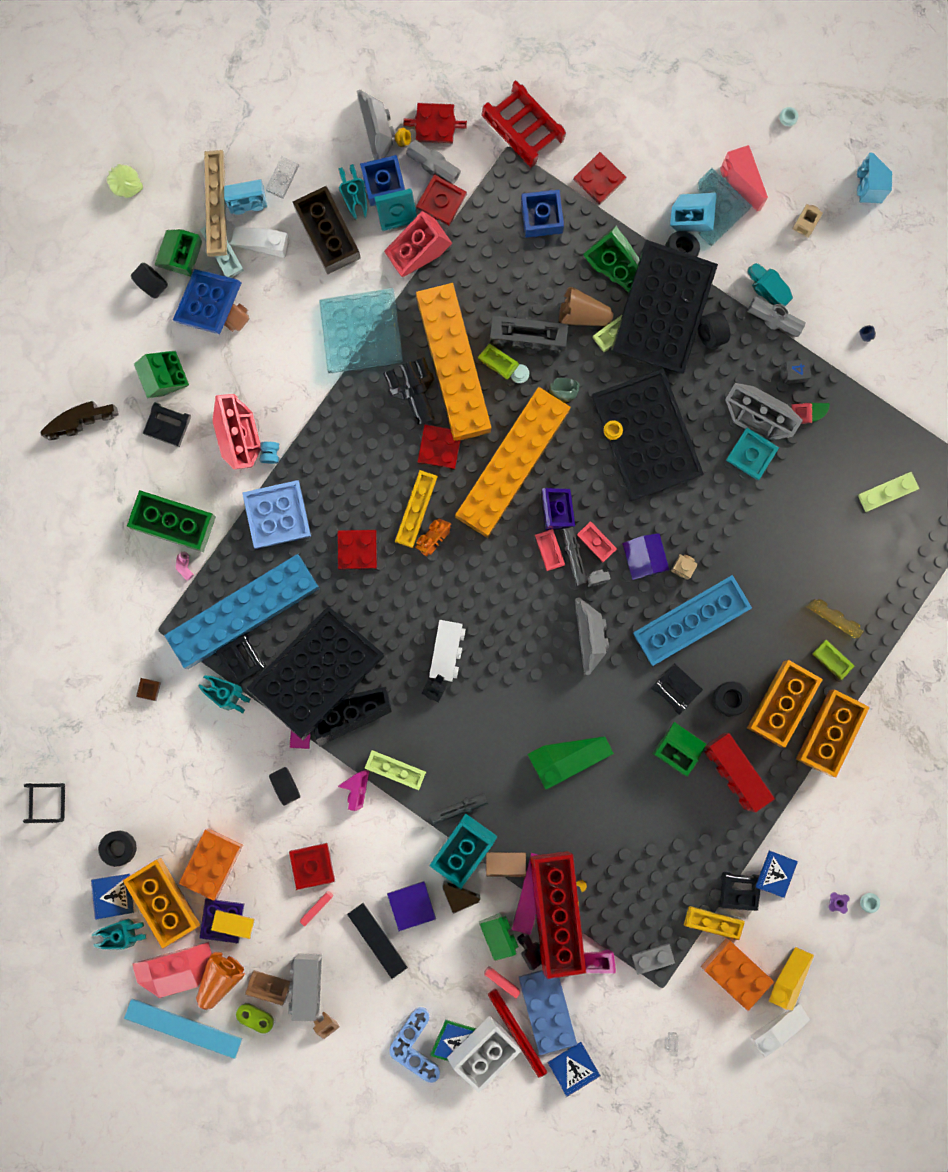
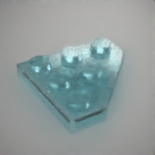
(729, 205)

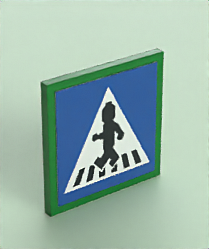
(449, 1038)

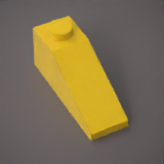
(791, 979)

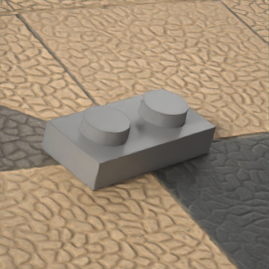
(598, 578)
(653, 958)

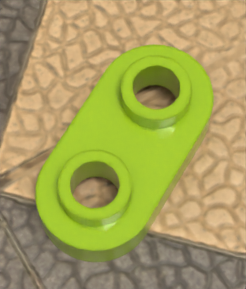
(255, 1016)

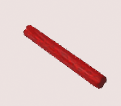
(517, 1033)

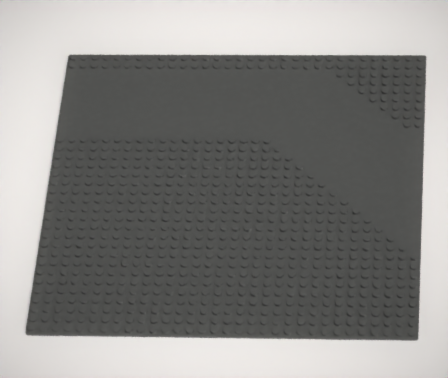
(796, 535)

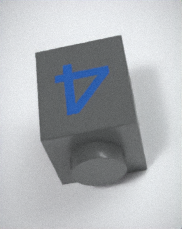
(796, 371)

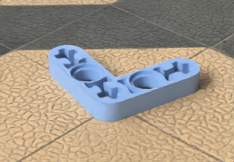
(410, 1052)

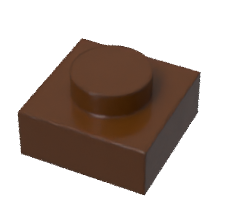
(148, 689)

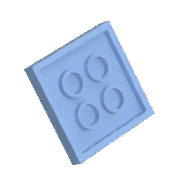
(276, 514)

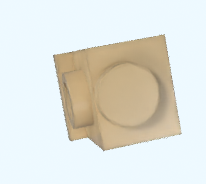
(805, 227)
(684, 566)

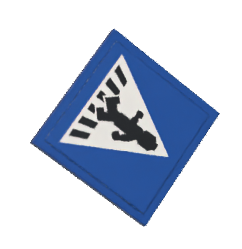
(776, 874)
(111, 897)
(574, 1069)

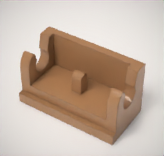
(505, 864)
(268, 988)

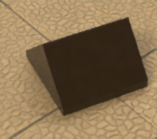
(459, 898)

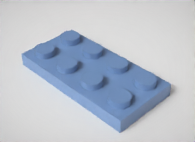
(547, 1012)

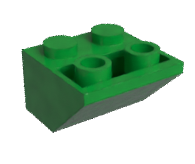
(179, 251)
(160, 373)
(679, 749)
(497, 936)

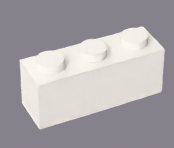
(447, 650)

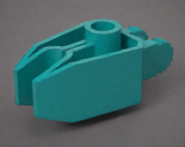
(351, 190)
(769, 285)
(225, 694)
(120, 935)

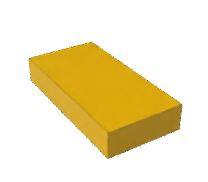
(233, 924)

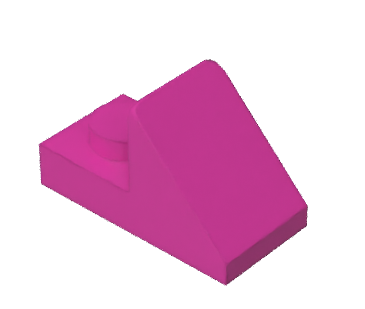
(357, 785)
(600, 962)

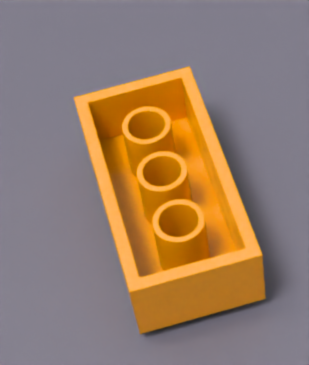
(784, 703)
(832, 733)
(161, 902)

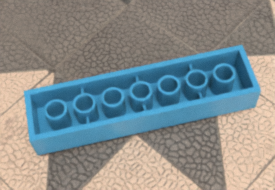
(242, 611)

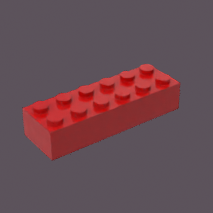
(558, 914)

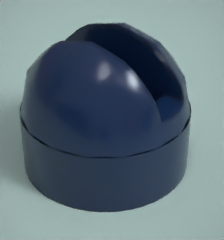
(867, 333)

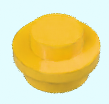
(403, 137)
(613, 430)

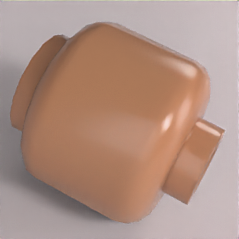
(237, 318)

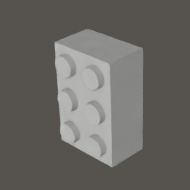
(305, 987)

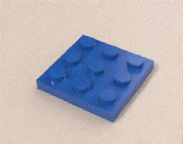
(207, 301)

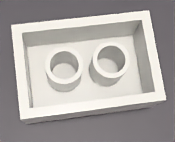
(484, 1054)

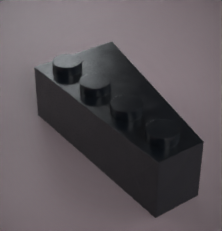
(353, 713)

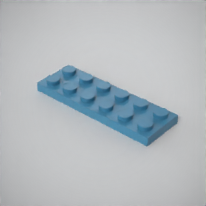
(692, 620)

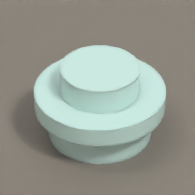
(788, 116)
(521, 374)
(870, 902)

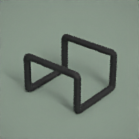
(31, 786)

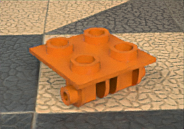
(437, 529)

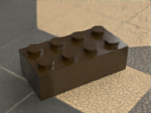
(326, 229)

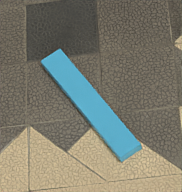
(183, 1028)

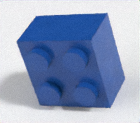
(382, 177)
(542, 213)

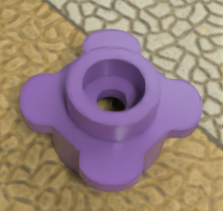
(834, 898)

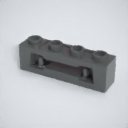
(555, 337)

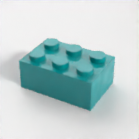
(463, 851)

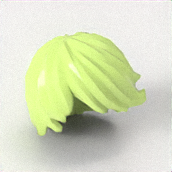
(124, 181)

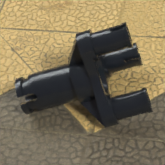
(414, 388)

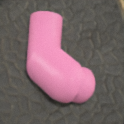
(182, 565)

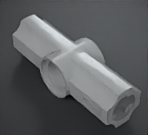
(433, 162)
(776, 316)

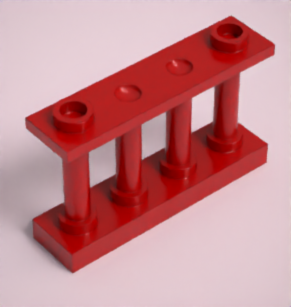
(511, 136)

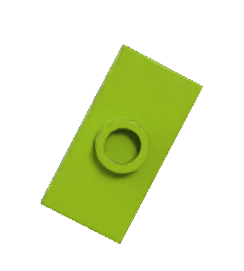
(498, 361)
(833, 659)

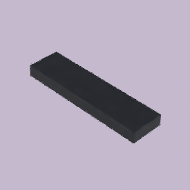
(377, 940)

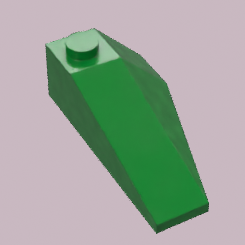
(614, 258)
(562, 760)

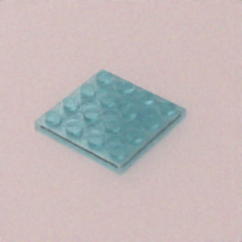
(361, 330)

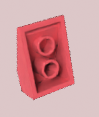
(744, 176)
(417, 244)

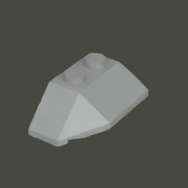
(376, 124)
(761, 412)
(591, 635)

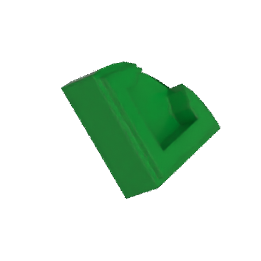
(819, 410)

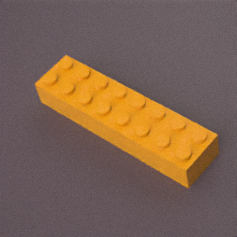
(453, 362)
(513, 462)

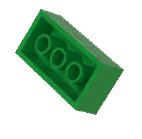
(171, 521)

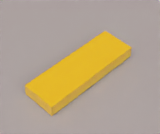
(714, 923)

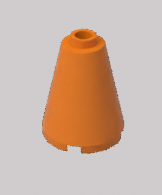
(218, 979)

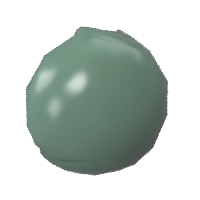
(564, 389)

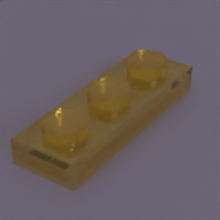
(836, 618)

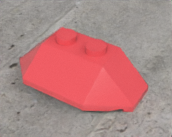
(235, 431)
(173, 971)

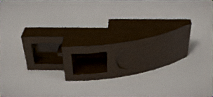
(71, 421)

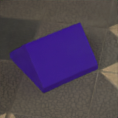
(557, 508)
(645, 556)

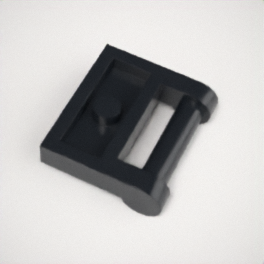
(163, 430)
(235, 662)
(682, 684)
(739, 898)

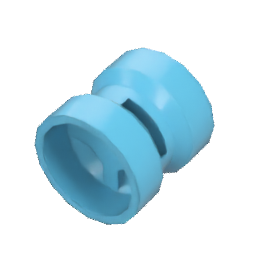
(269, 452)

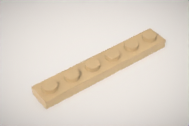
(215, 203)

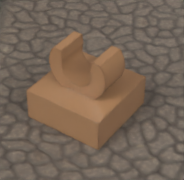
(326, 1026)

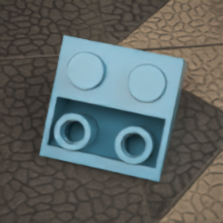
(874, 180)
(245, 197)
(694, 212)

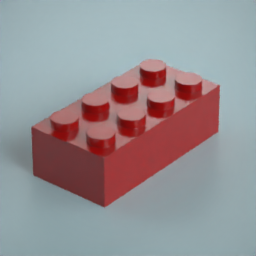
(739, 773)

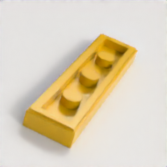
(416, 509)

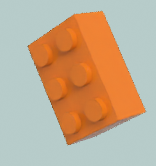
(211, 864)
(737, 974)

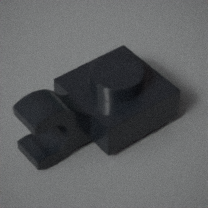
(433, 689)
(531, 953)

